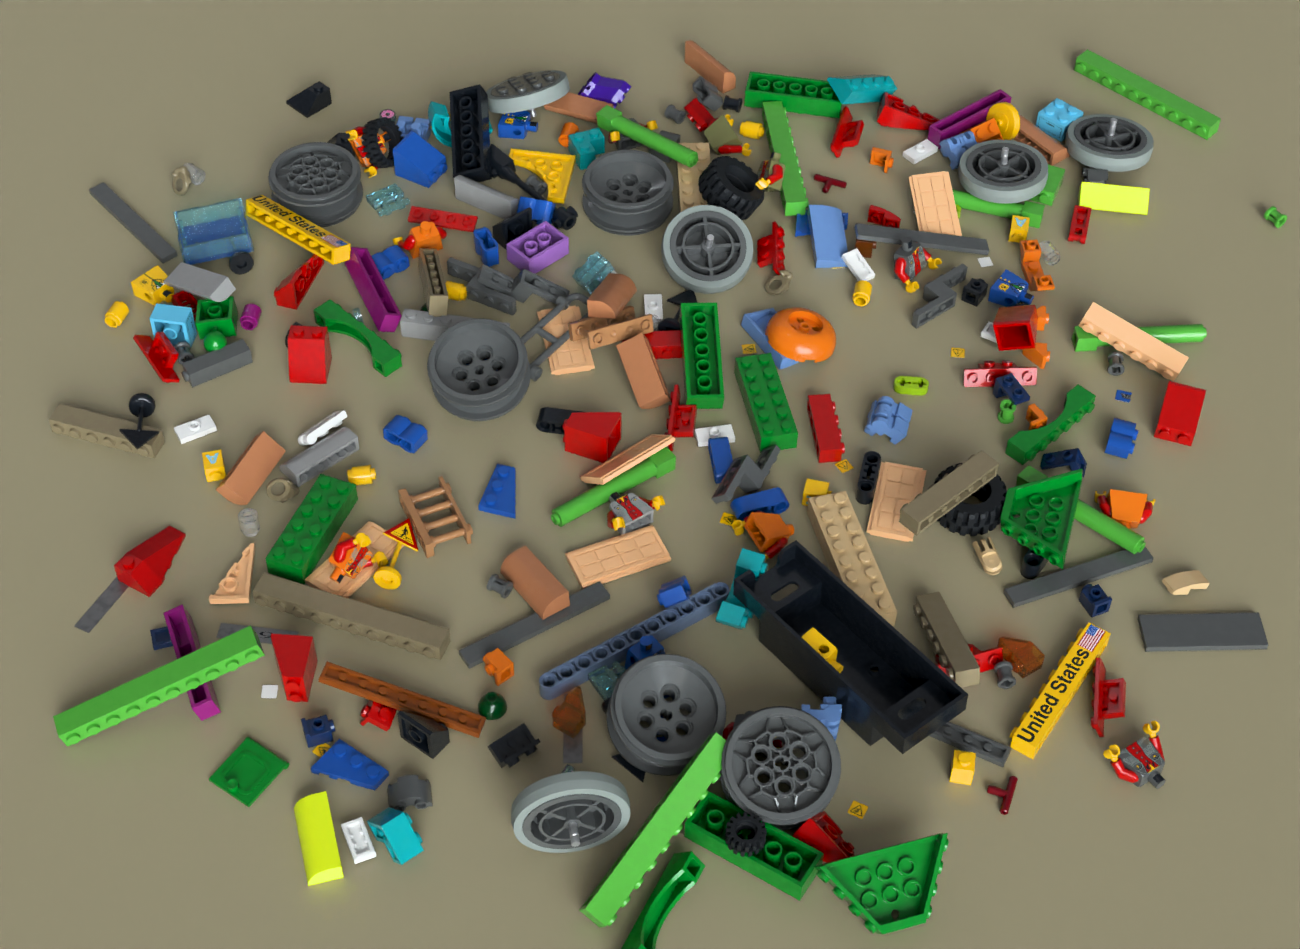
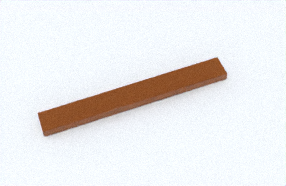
(402, 699)

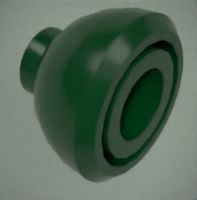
(492, 706)

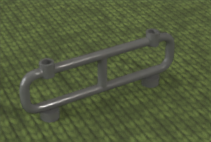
(562, 303)

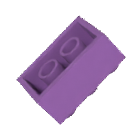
(537, 248)

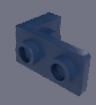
(1010, 387)
(1064, 458)

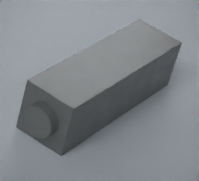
(216, 363)

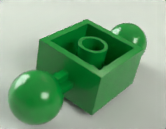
(216, 322)

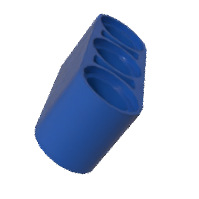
(720, 457)
(767, 501)

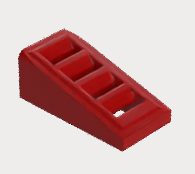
(181, 296)

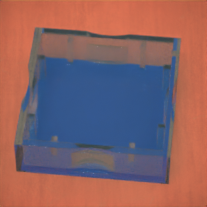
(213, 231)

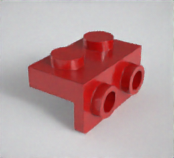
(378, 715)

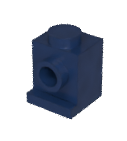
(1094, 600)
(318, 730)

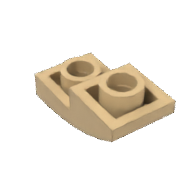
(1183, 582)

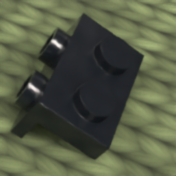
(513, 745)

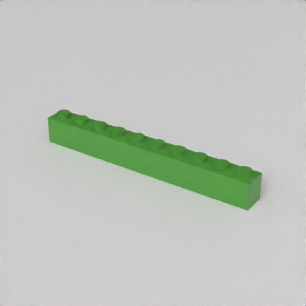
(1147, 94)
(781, 141)
(158, 686)
(655, 833)

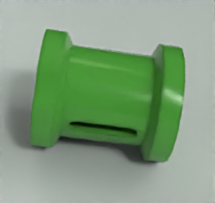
(1275, 217)
(1006, 413)

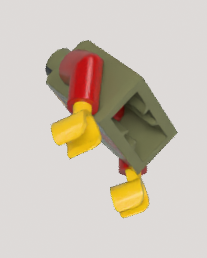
(723, 138)
(771, 174)

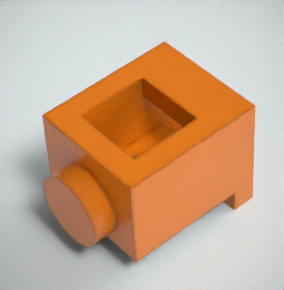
(499, 666)

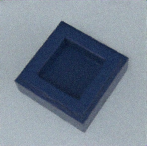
(161, 638)

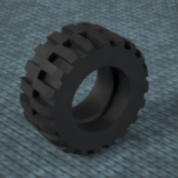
(731, 186)
(979, 517)

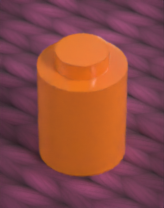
(568, 129)

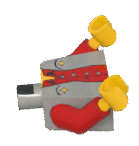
(631, 512)

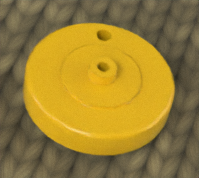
(1006, 118)

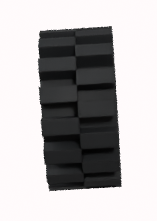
(742, 845)

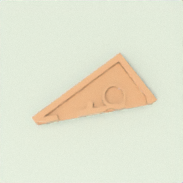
(237, 584)

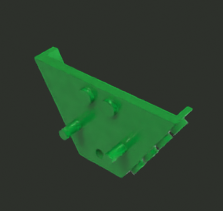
(1045, 514)
(889, 880)

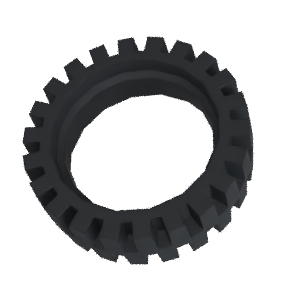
(371, 141)

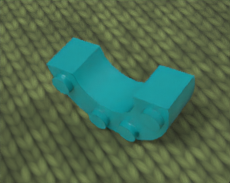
(440, 123)
(732, 611)

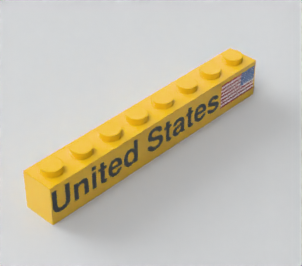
(298, 229)
(1059, 691)

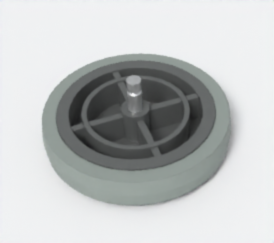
(527, 92)
(1109, 142)
(1003, 171)
(707, 249)
(570, 812)

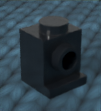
(977, 287)

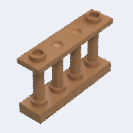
(607, 330)
(422, 529)

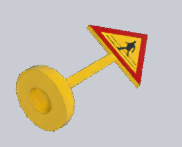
(387, 576)

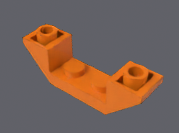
(1031, 267)
(1039, 354)

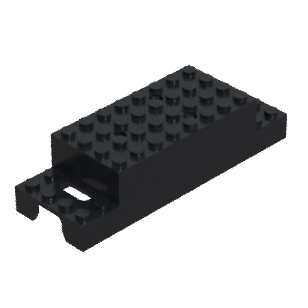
(899, 701)

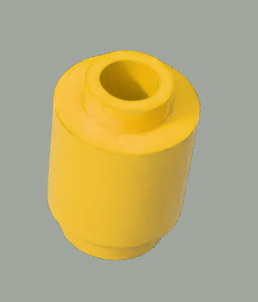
(752, 130)
(456, 291)
(862, 293)
(116, 314)
(361, 475)

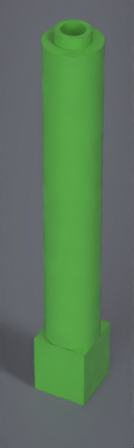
(612, 120)
(1028, 209)
(1167, 334)
(655, 465)
(1093, 518)

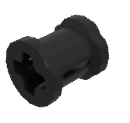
(733, 104)

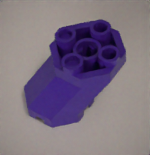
(605, 89)

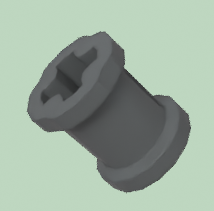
(675, 114)
(536, 184)
(184, 353)
(1115, 363)
(499, 586)
(1005, 676)

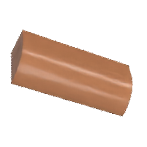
(709, 67)
(577, 107)
(1038, 139)
(611, 296)
(643, 372)
(251, 469)
(535, 583)

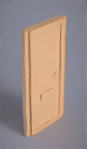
(934, 203)
(571, 356)
(627, 459)
(894, 488)
(379, 542)
(618, 557)

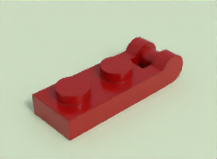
(1079, 224)

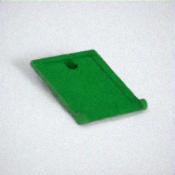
(249, 767)

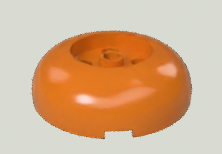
(801, 334)

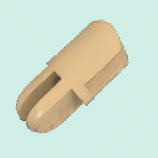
(988, 557)

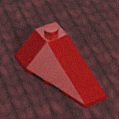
(896, 114)
(296, 285)
(147, 563)
(825, 836)

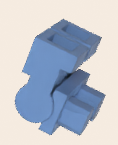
(419, 126)
(956, 146)
(888, 419)
(827, 714)

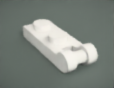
(321, 429)

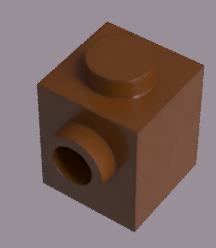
(865, 247)

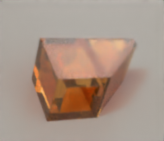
(1022, 654)
(571, 714)

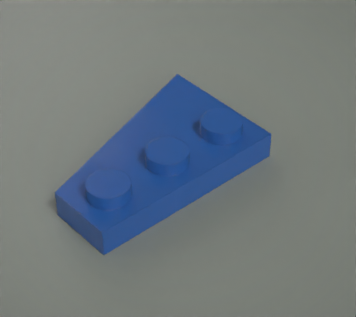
(500, 492)
(350, 765)

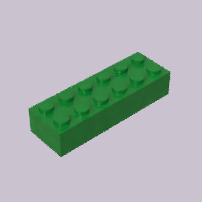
(796, 94)
(701, 355)
(765, 402)
(311, 529)
(782, 861)

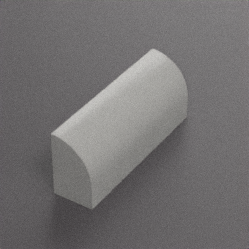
(485, 197)
(200, 282)
(320, 456)

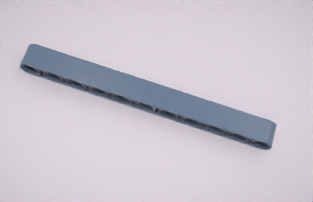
(660, 626)

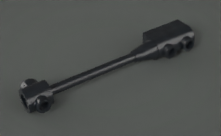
(505, 169)

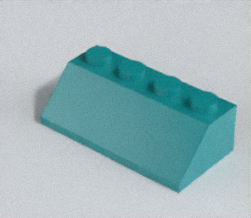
(861, 88)

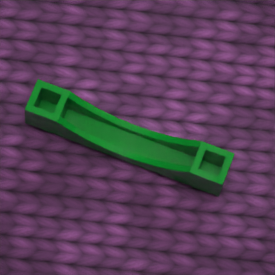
(384, 356)
(1028, 443)
(675, 881)

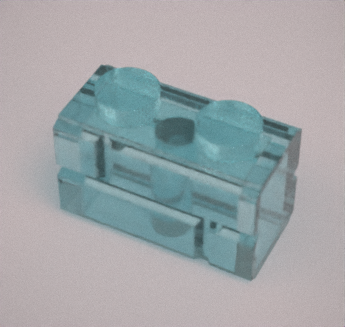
(592, 272)

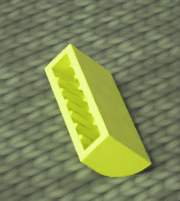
(1114, 198)
(317, 839)

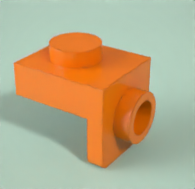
(882, 158)
(1035, 417)

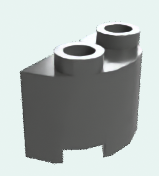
(1094, 175)
(409, 792)

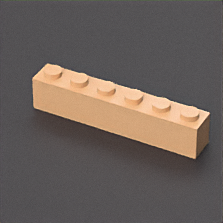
(1133, 342)

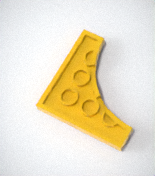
(550, 167)

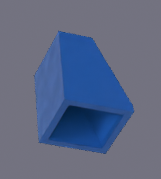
(418, 160)

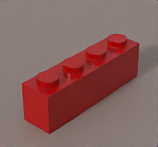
(665, 344)
(824, 428)

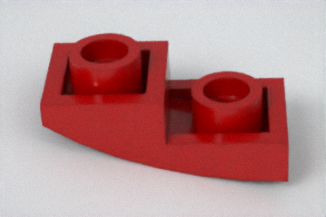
(883, 217)

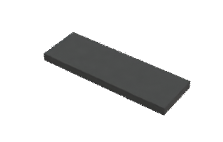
(1202, 632)

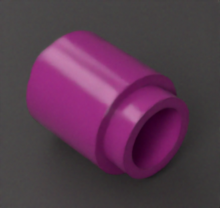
(250, 316)

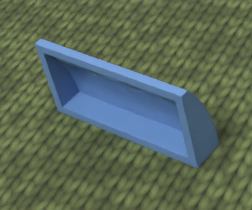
(827, 236)
(755, 326)

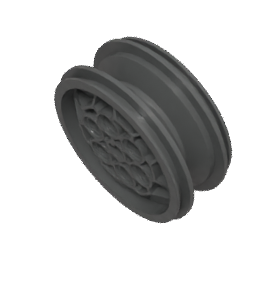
(317, 182)
(627, 192)
(472, 343)
(689, 688)
(796, 731)

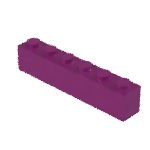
(965, 118)
(373, 290)
(185, 641)

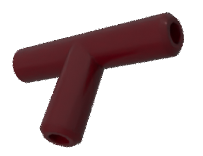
(829, 182)
(1007, 794)

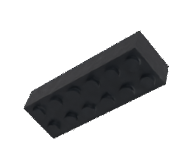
(470, 133)

